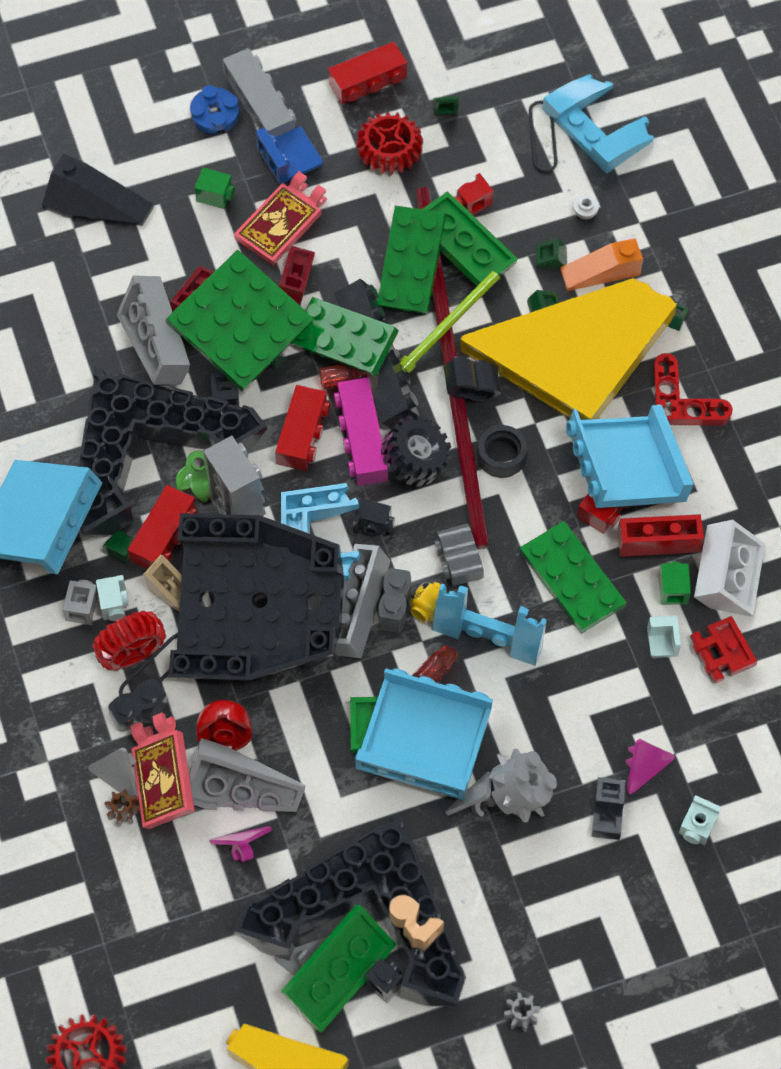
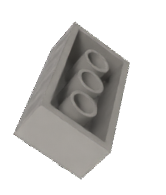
(233, 480)

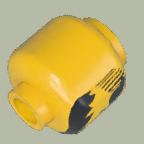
(424, 601)

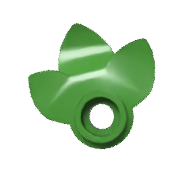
(194, 477)

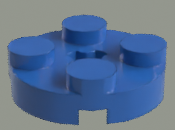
(214, 98)

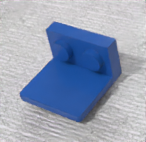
(287, 153)

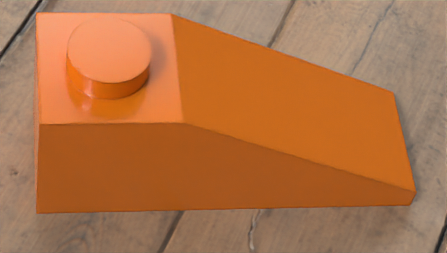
(604, 265)

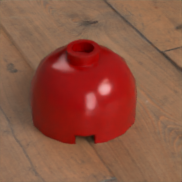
(225, 724)

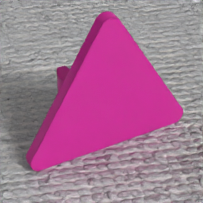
(645, 763)
(240, 842)

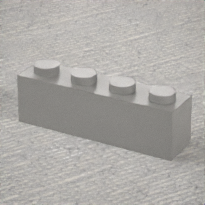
(258, 93)
(361, 599)

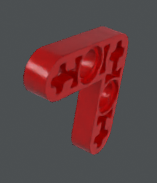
(678, 406)

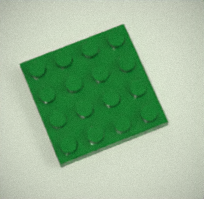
(239, 320)

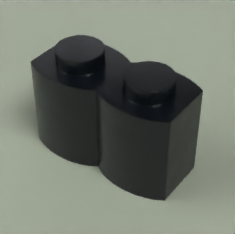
(472, 379)
(130, 708)

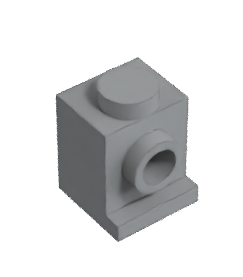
(76, 611)

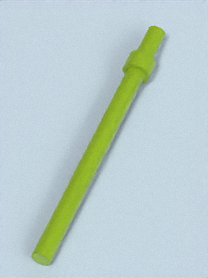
(408, 363)

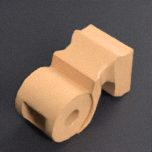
(404, 914)

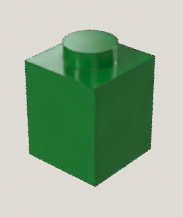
(214, 188)
(674, 583)

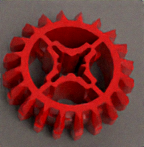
(392, 151)
(129, 640)
(91, 1043)

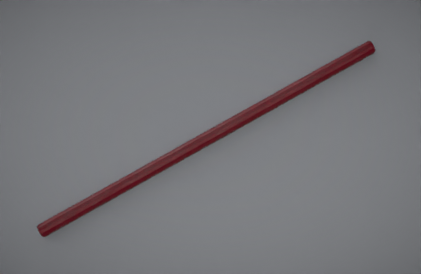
(458, 405)

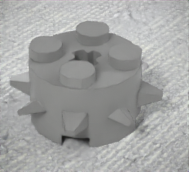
(522, 784)

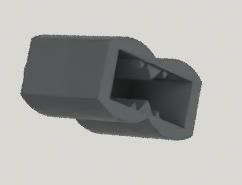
(459, 554)
(394, 600)

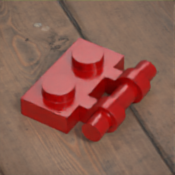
(731, 646)

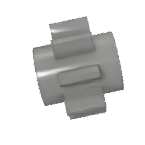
(515, 1016)

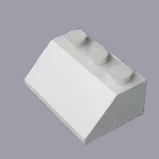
(729, 568)

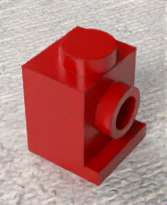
(475, 195)

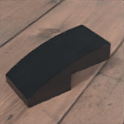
(608, 808)

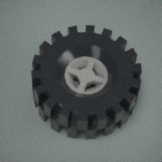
(416, 450)

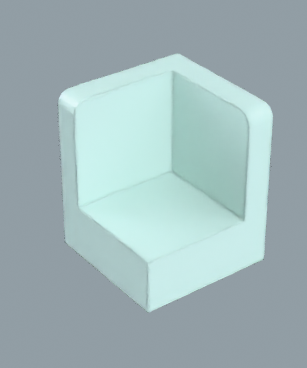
(663, 636)

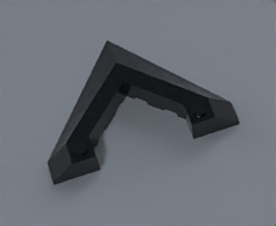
(129, 410)
(369, 869)

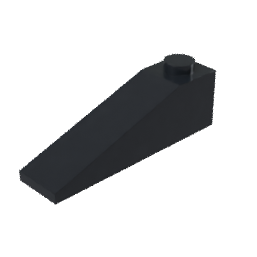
(86, 192)

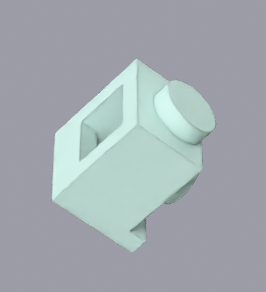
(112, 597)
(704, 811)

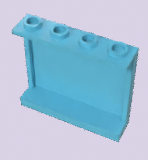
(630, 459)
(44, 511)
(425, 733)

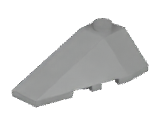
(233, 780)

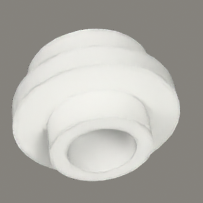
(586, 212)

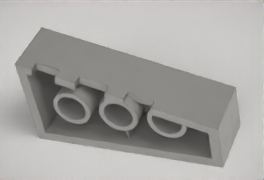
(155, 341)

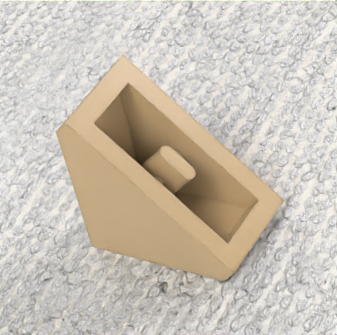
(164, 581)

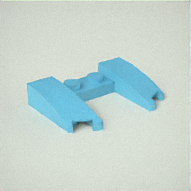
(606, 151)
(318, 503)
(452, 617)

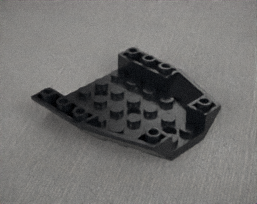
(237, 562)

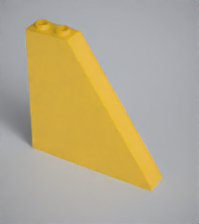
(578, 348)

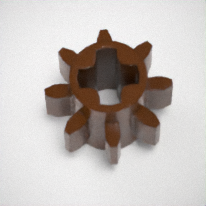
(127, 812)

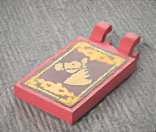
(281, 219)
(161, 772)

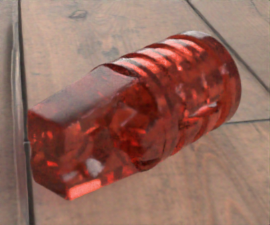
(338, 373)
(437, 664)

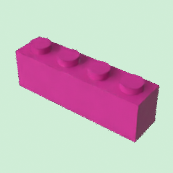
(362, 431)

